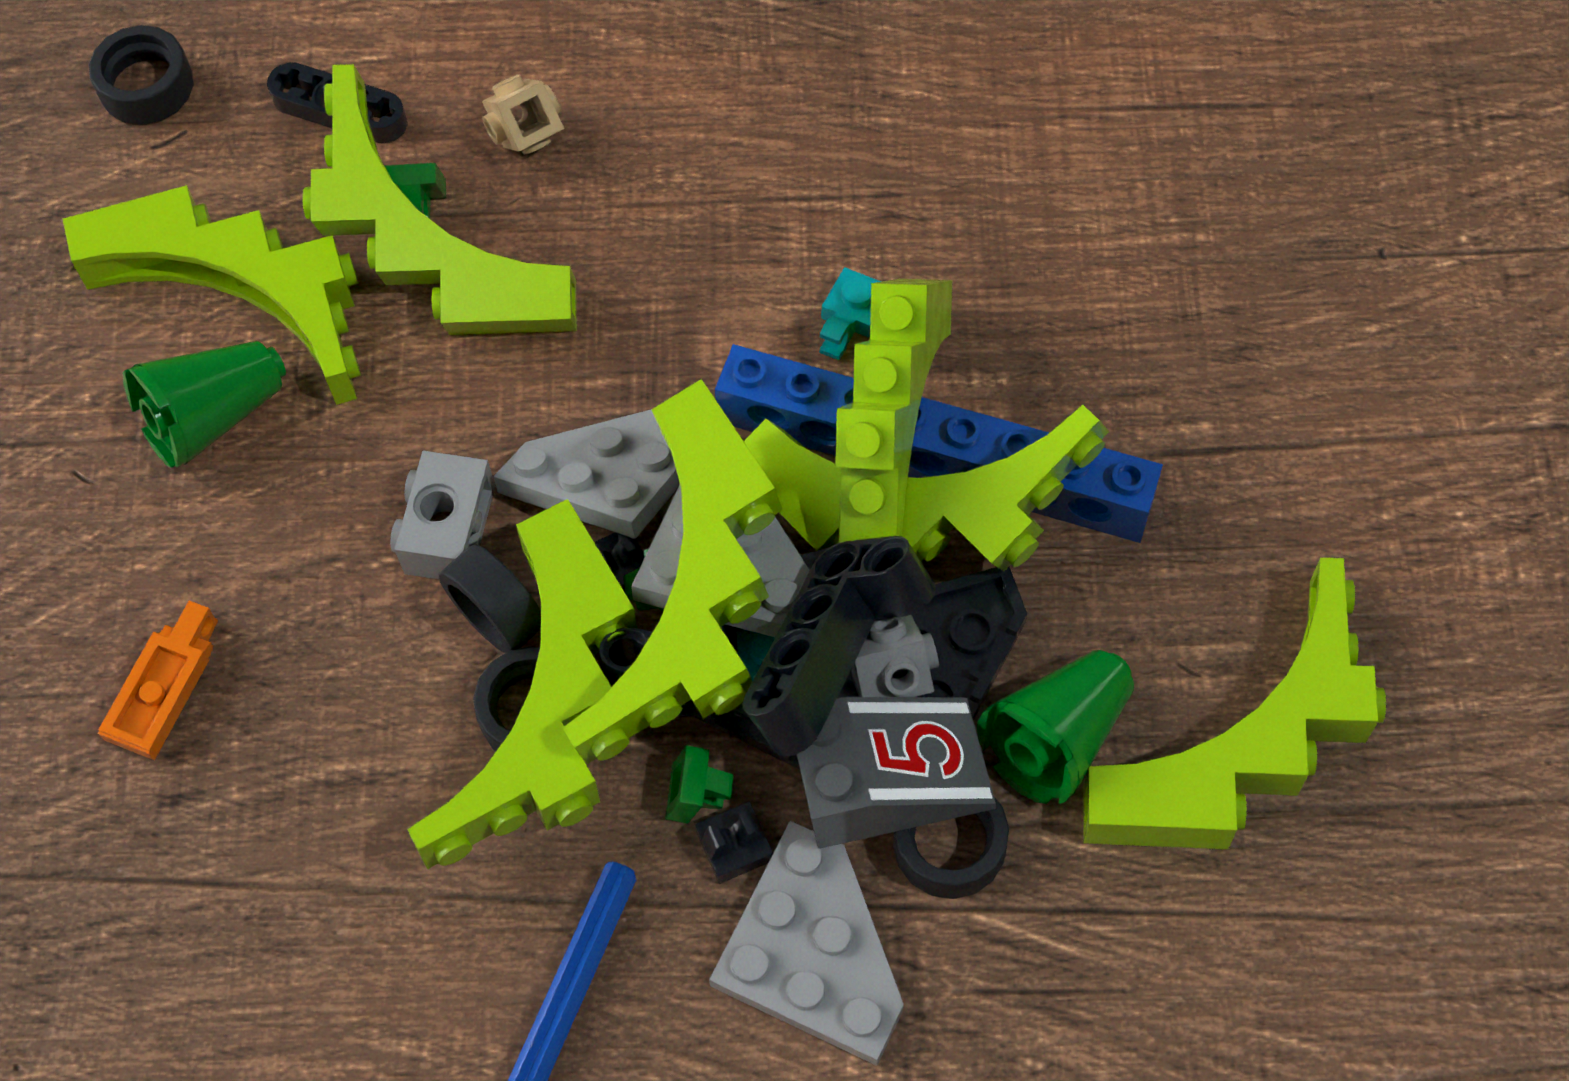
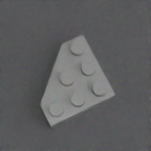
(608, 471)
(768, 550)
(813, 950)

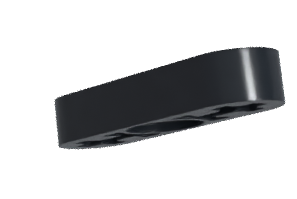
(313, 82)

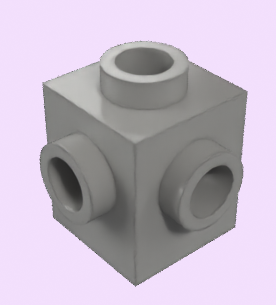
(895, 660)

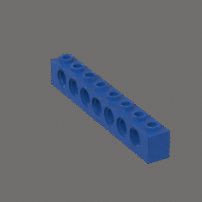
(1105, 496)

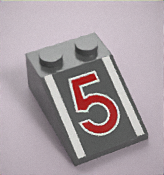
(893, 767)

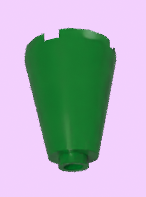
(200, 396)
(1056, 725)

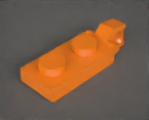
(160, 683)

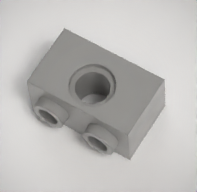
(437, 486)

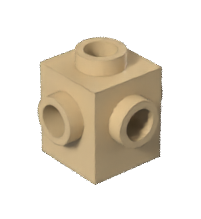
(538, 119)

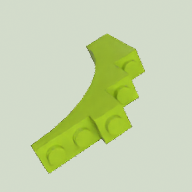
(176, 242)
(476, 288)
(880, 423)
(983, 504)
(714, 584)
(536, 761)
(1201, 793)

